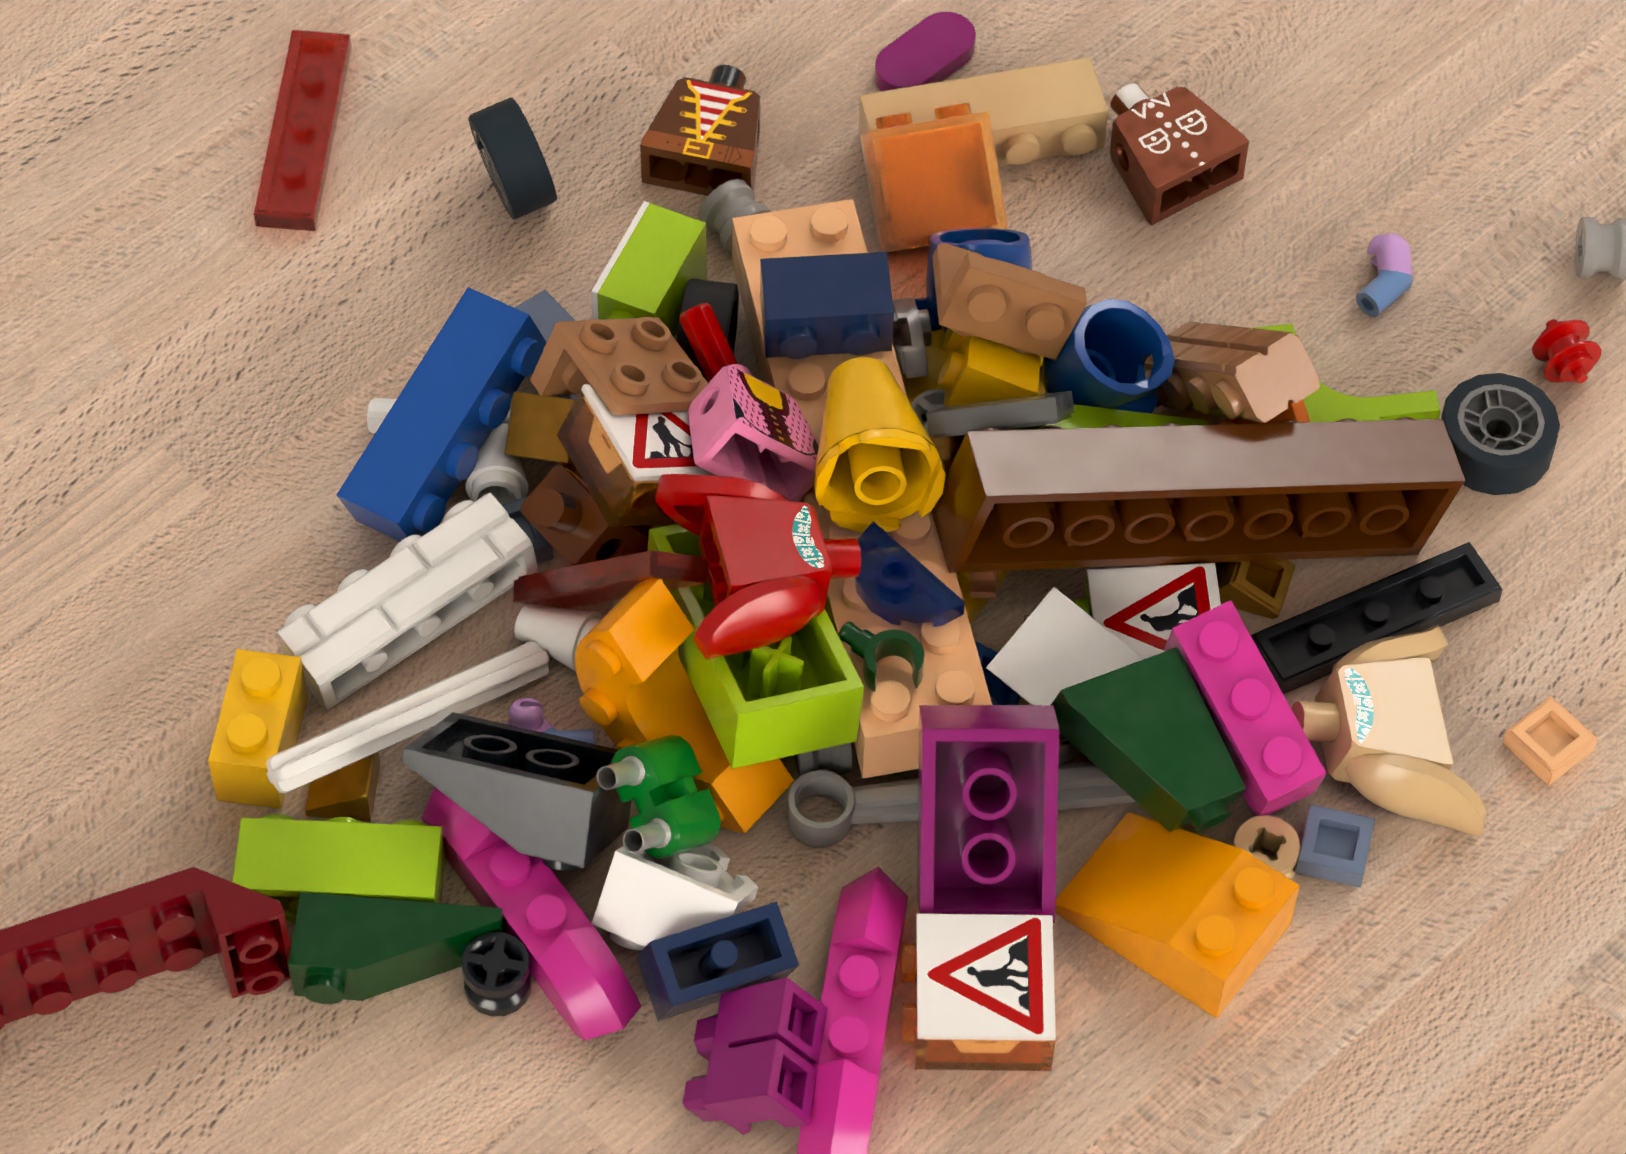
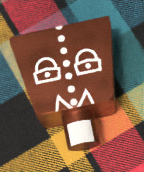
(1173, 149)

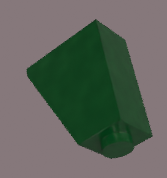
(1154, 740)

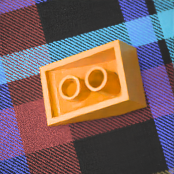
(1181, 907)

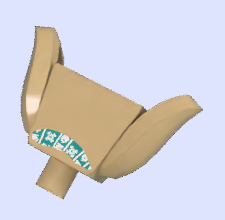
(1388, 731)

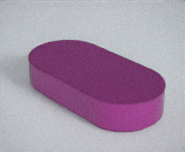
(926, 52)

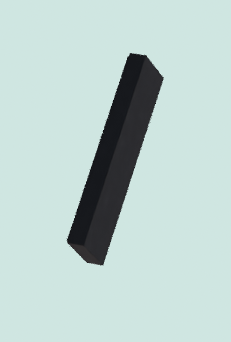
(1399, 604)

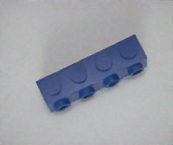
(443, 417)

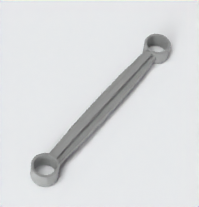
(1078, 787)

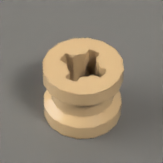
(1271, 834)

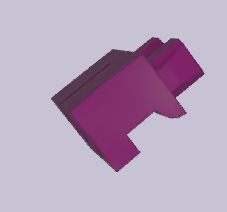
(758, 1057)

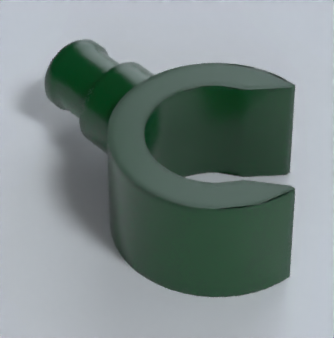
(883, 644)

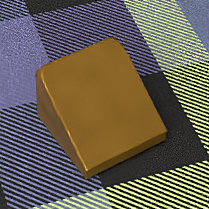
(1255, 585)
(346, 791)

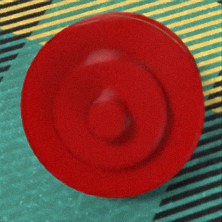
(1566, 351)

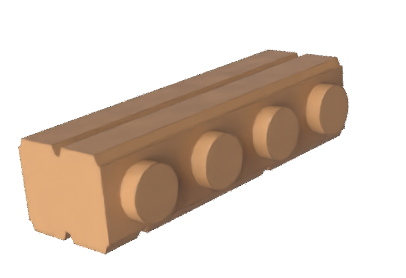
(1235, 371)

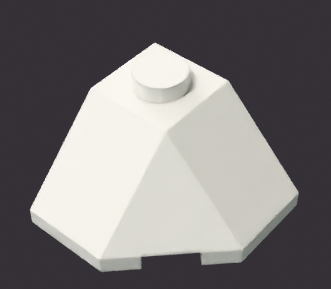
(668, 895)

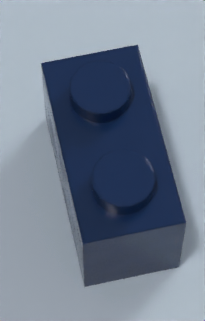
(826, 305)
(716, 958)

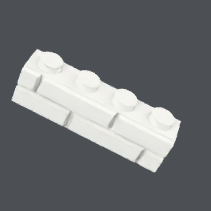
(407, 599)

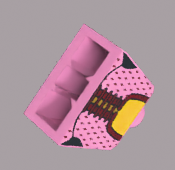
(753, 433)

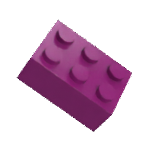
(987, 809)

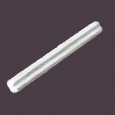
(406, 717)

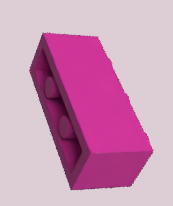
(1248, 710)

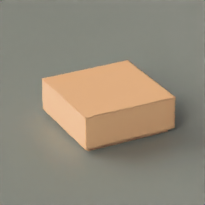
(1549, 740)

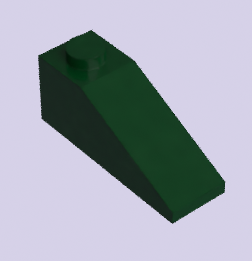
(378, 945)

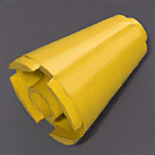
(874, 451)

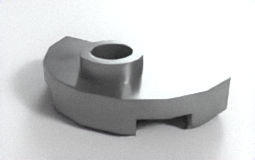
(911, 337)

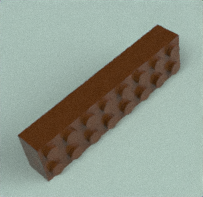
(1194, 493)

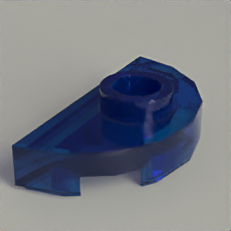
(900, 586)

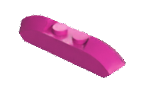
(562, 944)
(858, 1005)

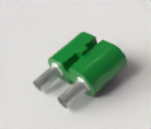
(662, 784)

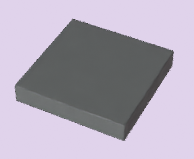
(1000, 414)

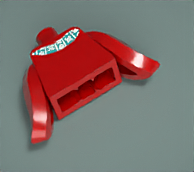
(763, 559)

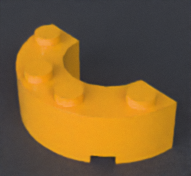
(643, 693)

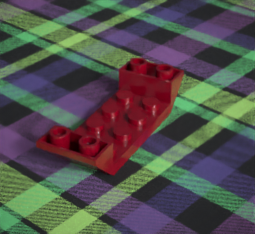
(140, 934)

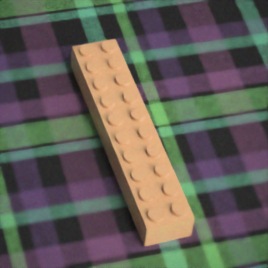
(951, 661)

